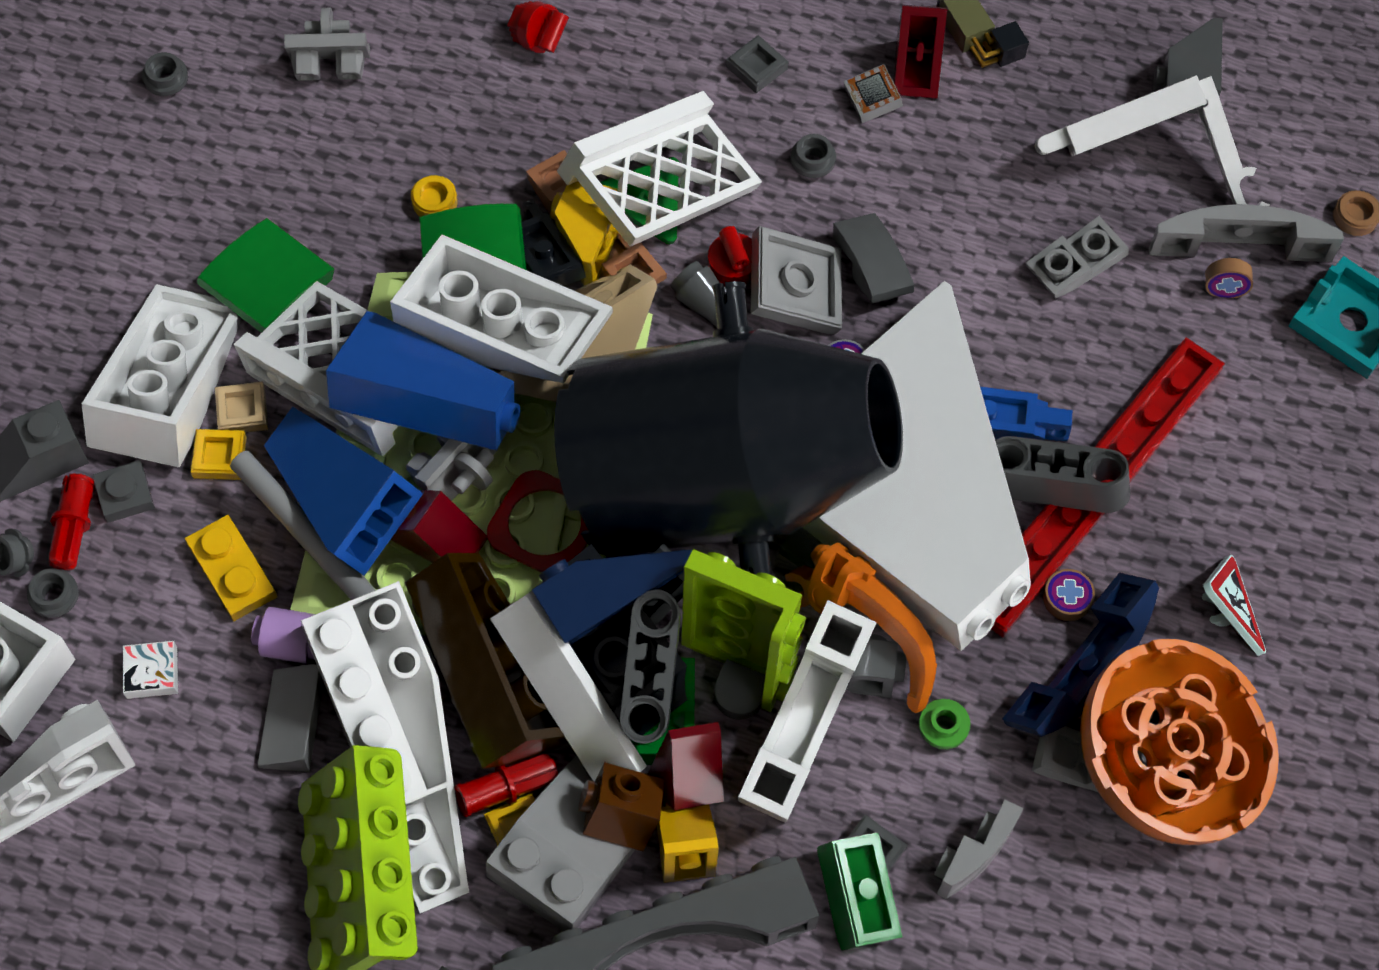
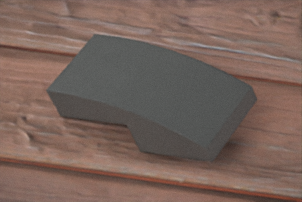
(874, 257)

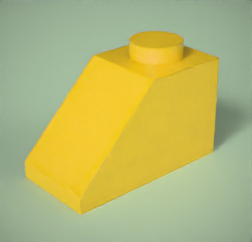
(584, 228)
(687, 843)

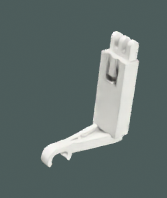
(1150, 111)

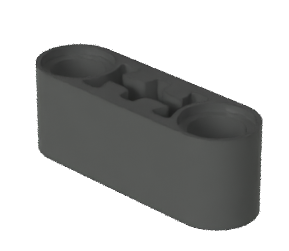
(1065, 474)
(640, 653)

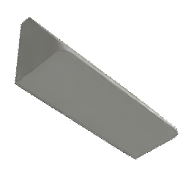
(291, 719)

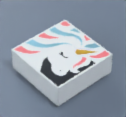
(150, 669)

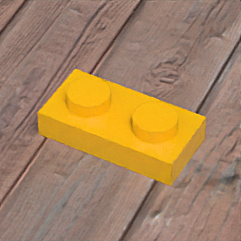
(231, 567)

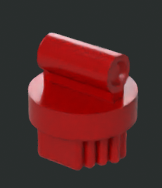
(537, 26)
(731, 256)

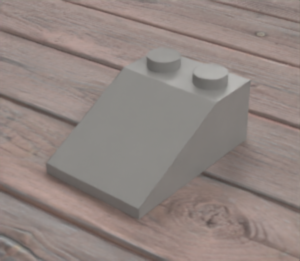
(550, 860)

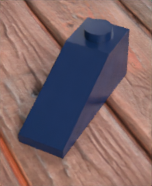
(597, 590)

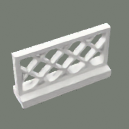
(668, 127)
(307, 385)

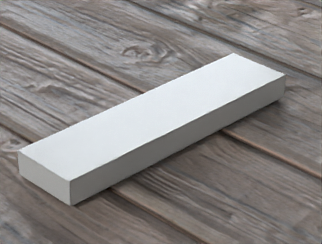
(565, 687)

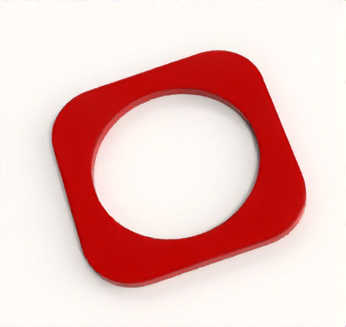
(498, 528)

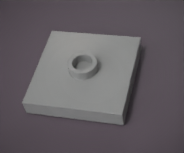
(796, 281)

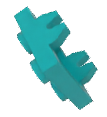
(1318, 320)

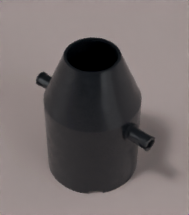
(722, 437)

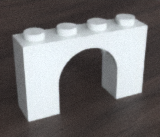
(806, 711)

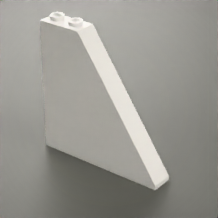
(946, 518)

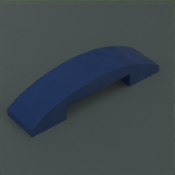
(1123, 618)

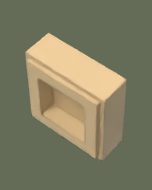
(241, 407)

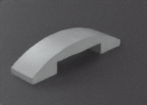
(1302, 235)

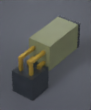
(974, 28)

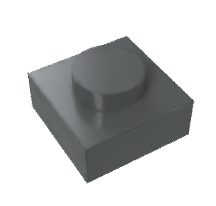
(123, 491)

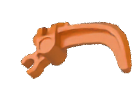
(853, 582)

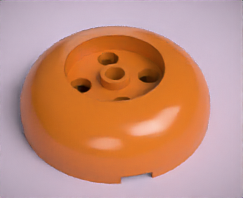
(1205, 730)

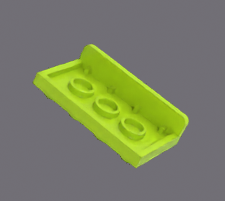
(742, 620)
(357, 861)

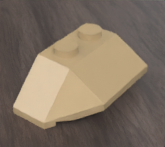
(630, 297)

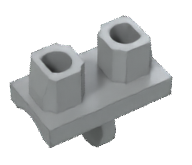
(327, 41)
(452, 468)

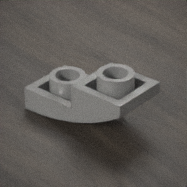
(1078, 259)
(972, 857)

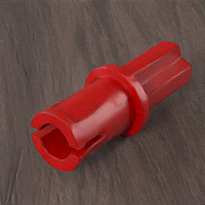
(70, 521)
(505, 784)

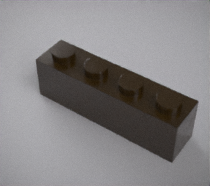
(484, 679)

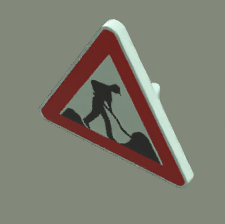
(1229, 594)

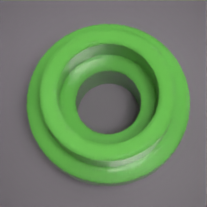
(941, 737)

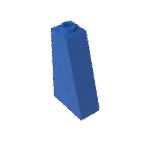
(419, 385)
(342, 489)

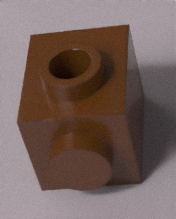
(622, 806)

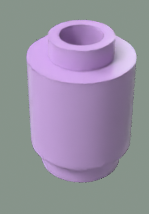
(281, 635)

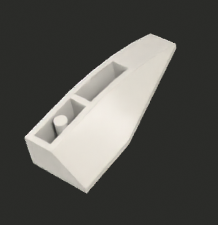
(393, 700)

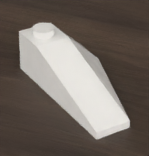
(61, 767)

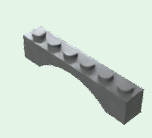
(758, 907)

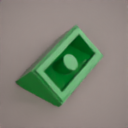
(859, 891)

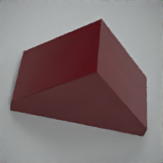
(919, 50)
(438, 528)
(690, 766)

